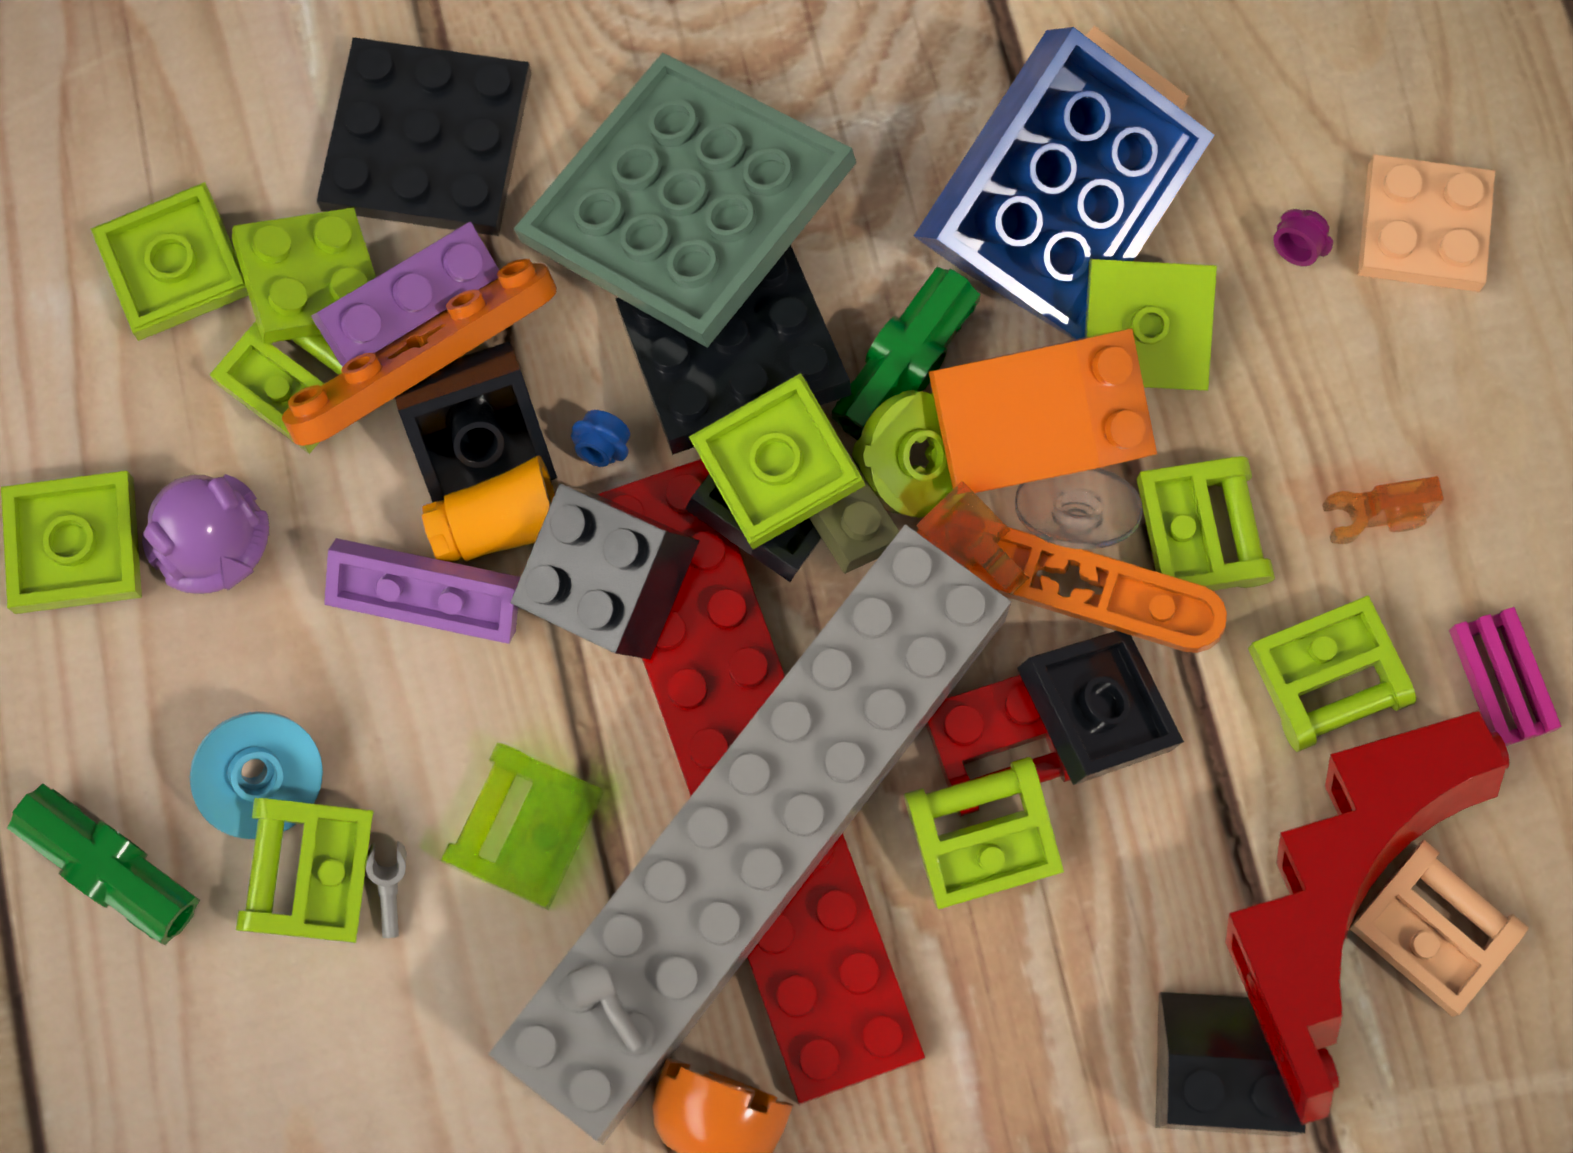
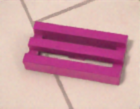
(1526, 667)

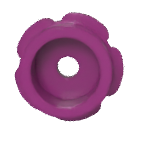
(1302, 237)

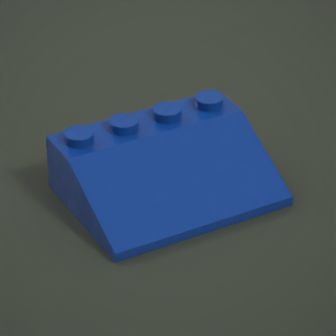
(1063, 176)

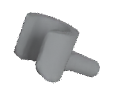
(387, 881)
(595, 984)

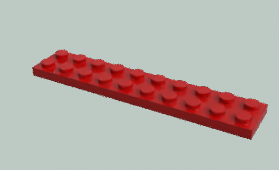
(823, 956)

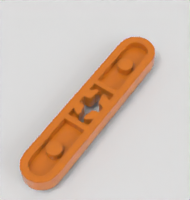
(381, 376)
(1131, 600)

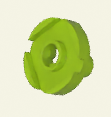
(885, 452)

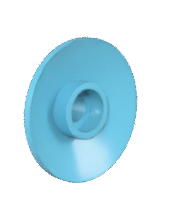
(289, 772)

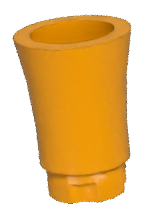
(491, 514)

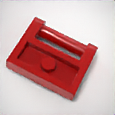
(987, 724)

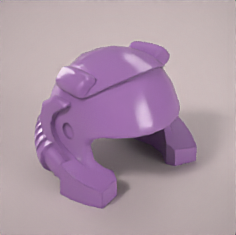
(205, 533)

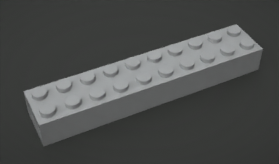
(755, 830)

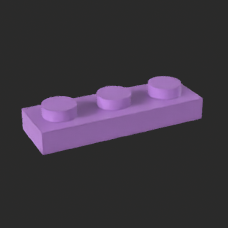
(406, 295)
(421, 590)

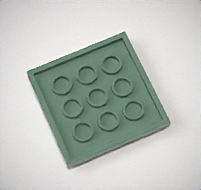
(685, 198)

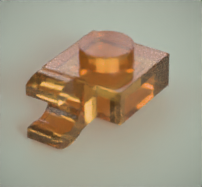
(1398, 505)
(970, 534)

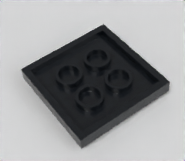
(425, 136)
(761, 347)

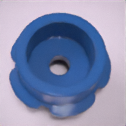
(600, 438)

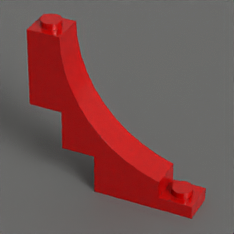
(1294, 944)

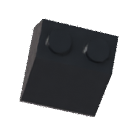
(472, 421)
(1218, 1069)

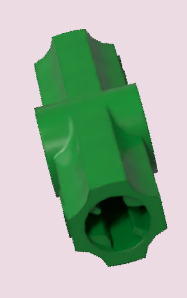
(908, 347)
(103, 864)

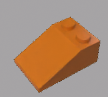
(1043, 412)

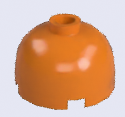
(715, 1113)

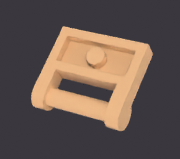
(1428, 945)

